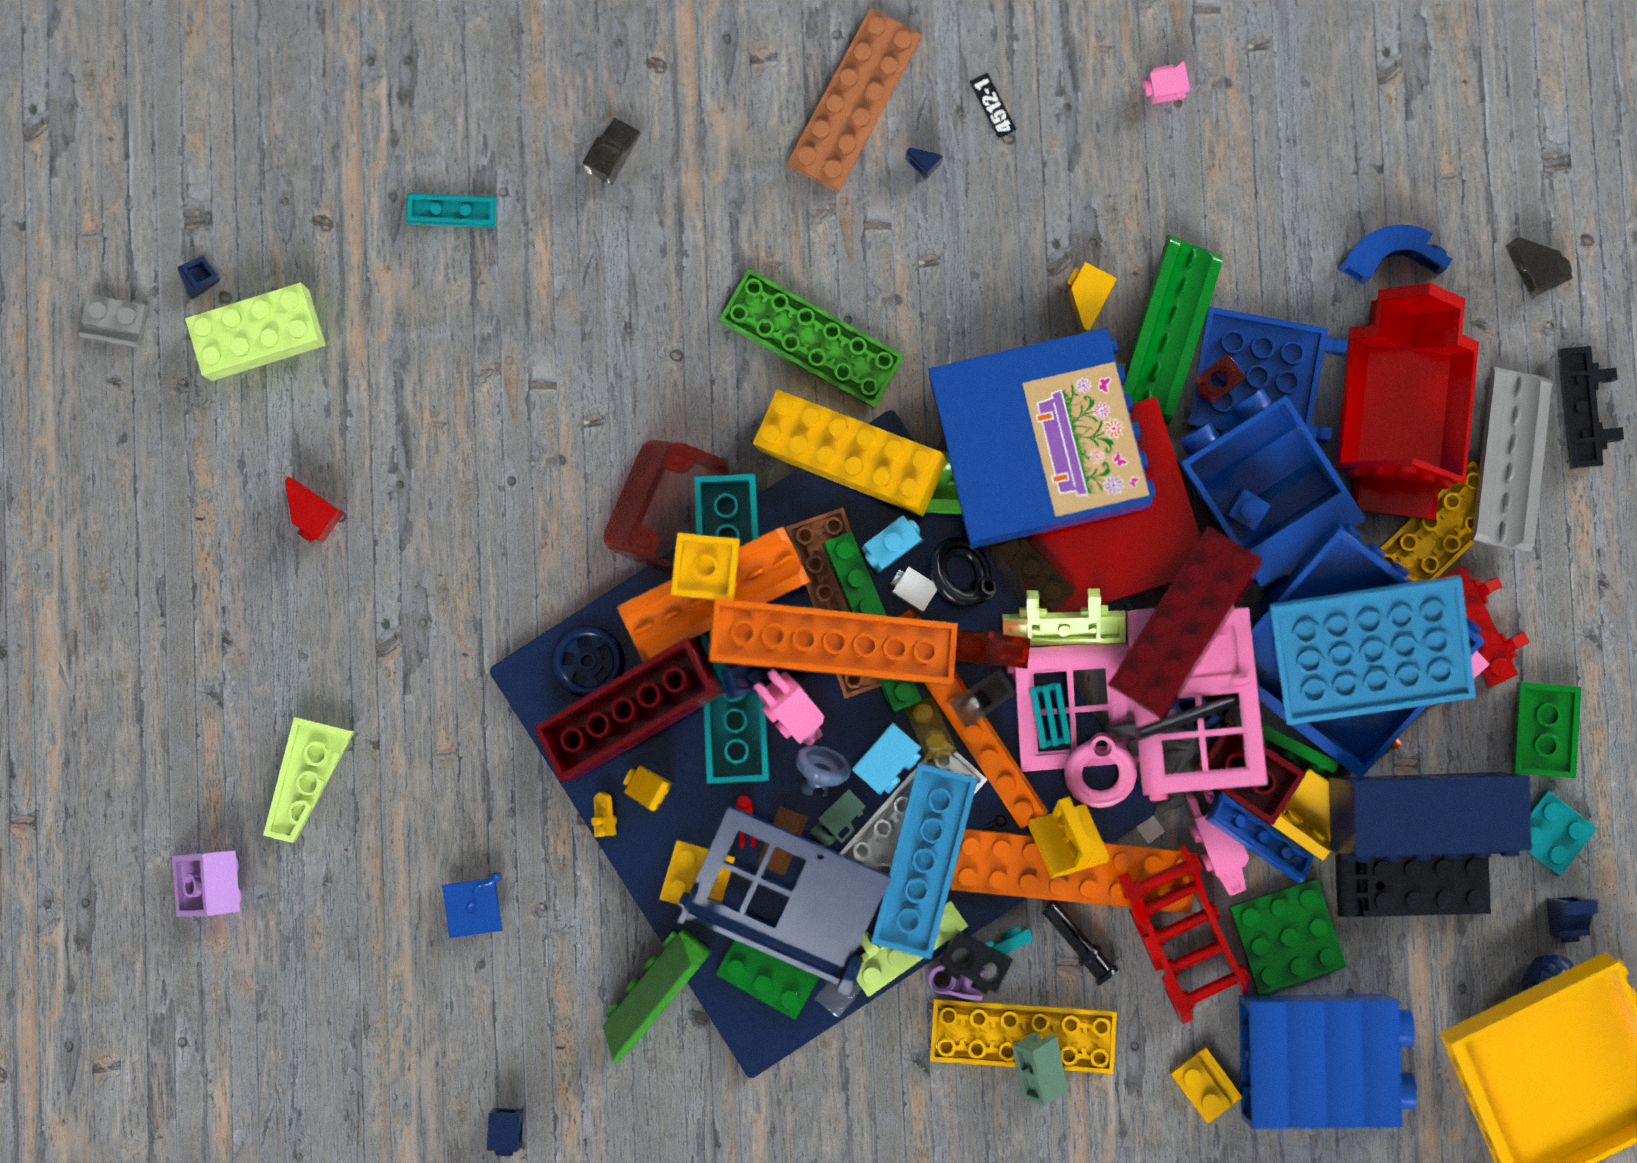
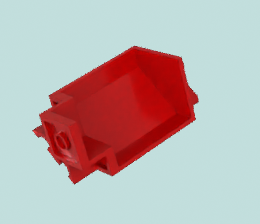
(1407, 401)

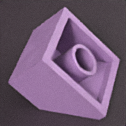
(206, 883)

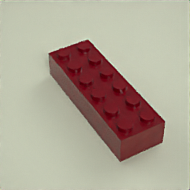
(1186, 623)
(629, 709)

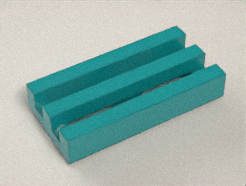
(1055, 740)

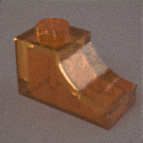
(780, 858)

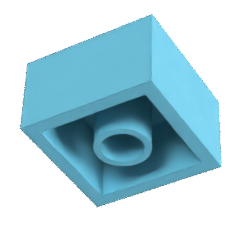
(886, 759)

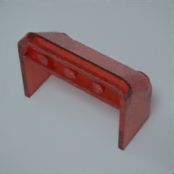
(625, 529)

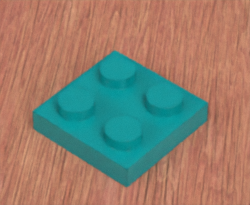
(1557, 833)

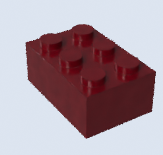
(1262, 800)

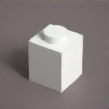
(913, 589)

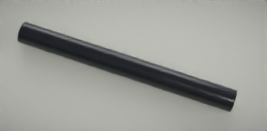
(1187, 716)

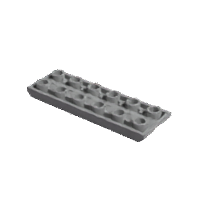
(1511, 460)

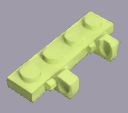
(1089, 626)
(884, 964)

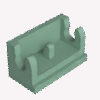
(1040, 1068)

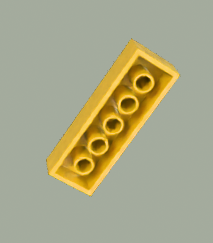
(850, 452)

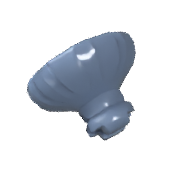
(821, 769)

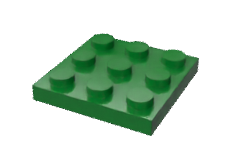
(1287, 936)

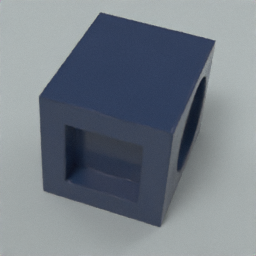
(505, 1131)

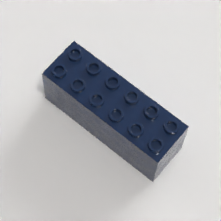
(1430, 816)

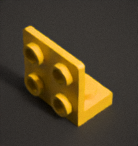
(1308, 815)

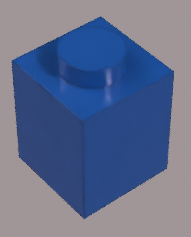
(1247, 509)

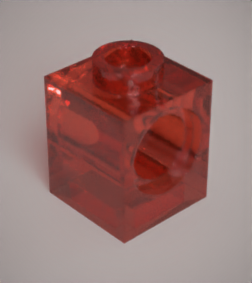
(1228, 370)

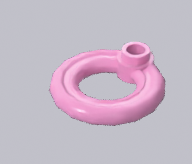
(1086, 752)

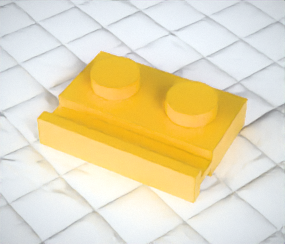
(1206, 1085)

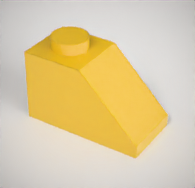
(1088, 294)
(646, 787)

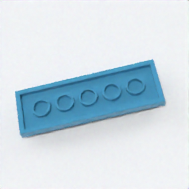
(924, 861)

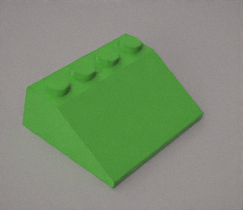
(654, 992)

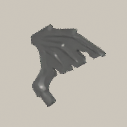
(1175, 756)

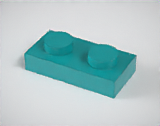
(1013, 939)

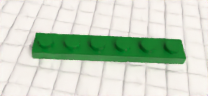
(863, 598)

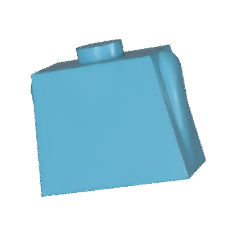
(891, 544)

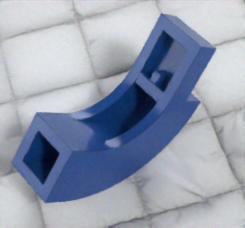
(1393, 241)

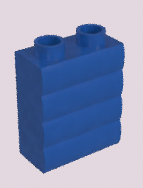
(1279, 463)
(1324, 1061)

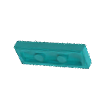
(451, 210)

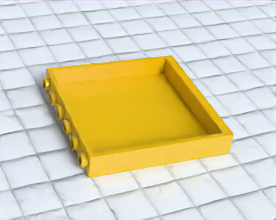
(1554, 1067)

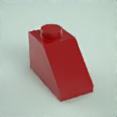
(310, 512)

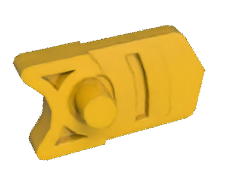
(604, 821)

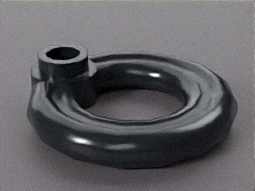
(979, 590)

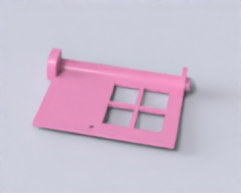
(1068, 659)
(1222, 671)

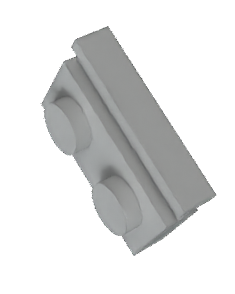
(113, 321)

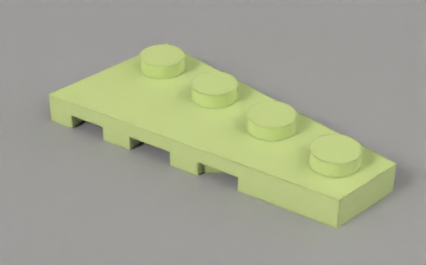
(304, 772)

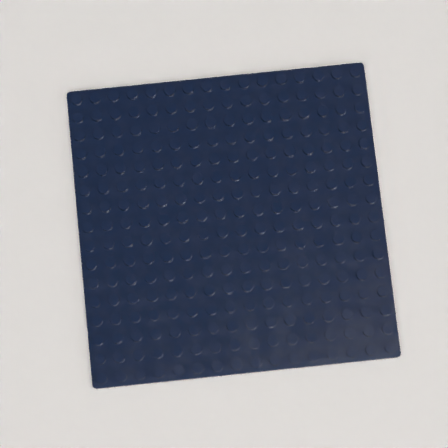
(850, 726)

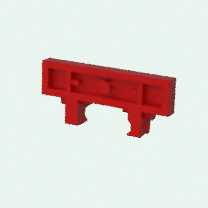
(1497, 648)

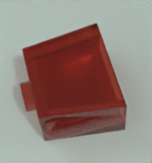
(992, 649)

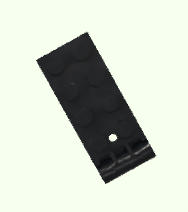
(1412, 887)

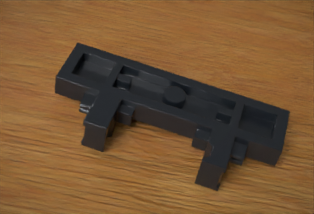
(1579, 386)

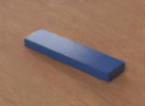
(1259, 837)

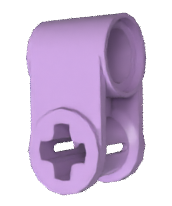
(959, 988)

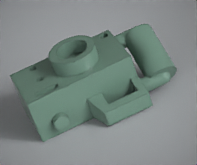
(837, 818)

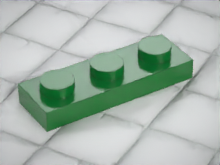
(1293, 749)

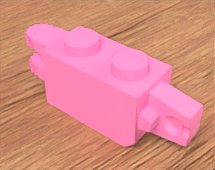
(791, 707)
(1221, 852)

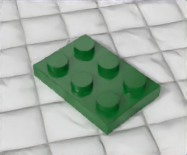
(1546, 730)
(767, 978)

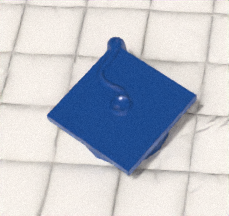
(472, 907)

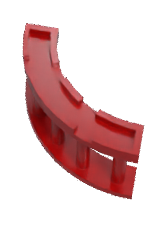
(1155, 938)

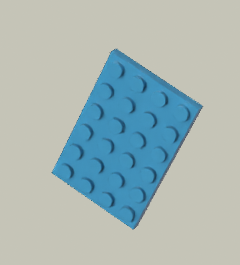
(1373, 650)

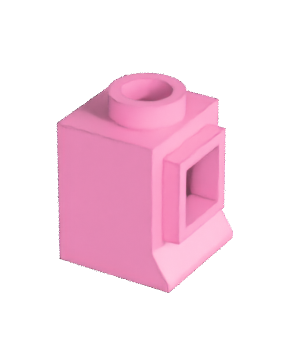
(1166, 84)

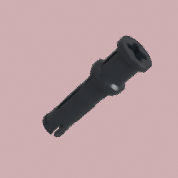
(1088, 953)

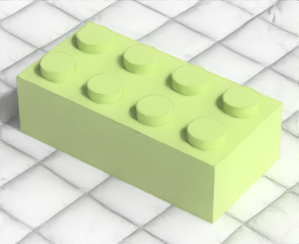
(255, 332)

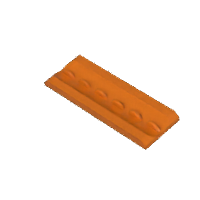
(764, 573)

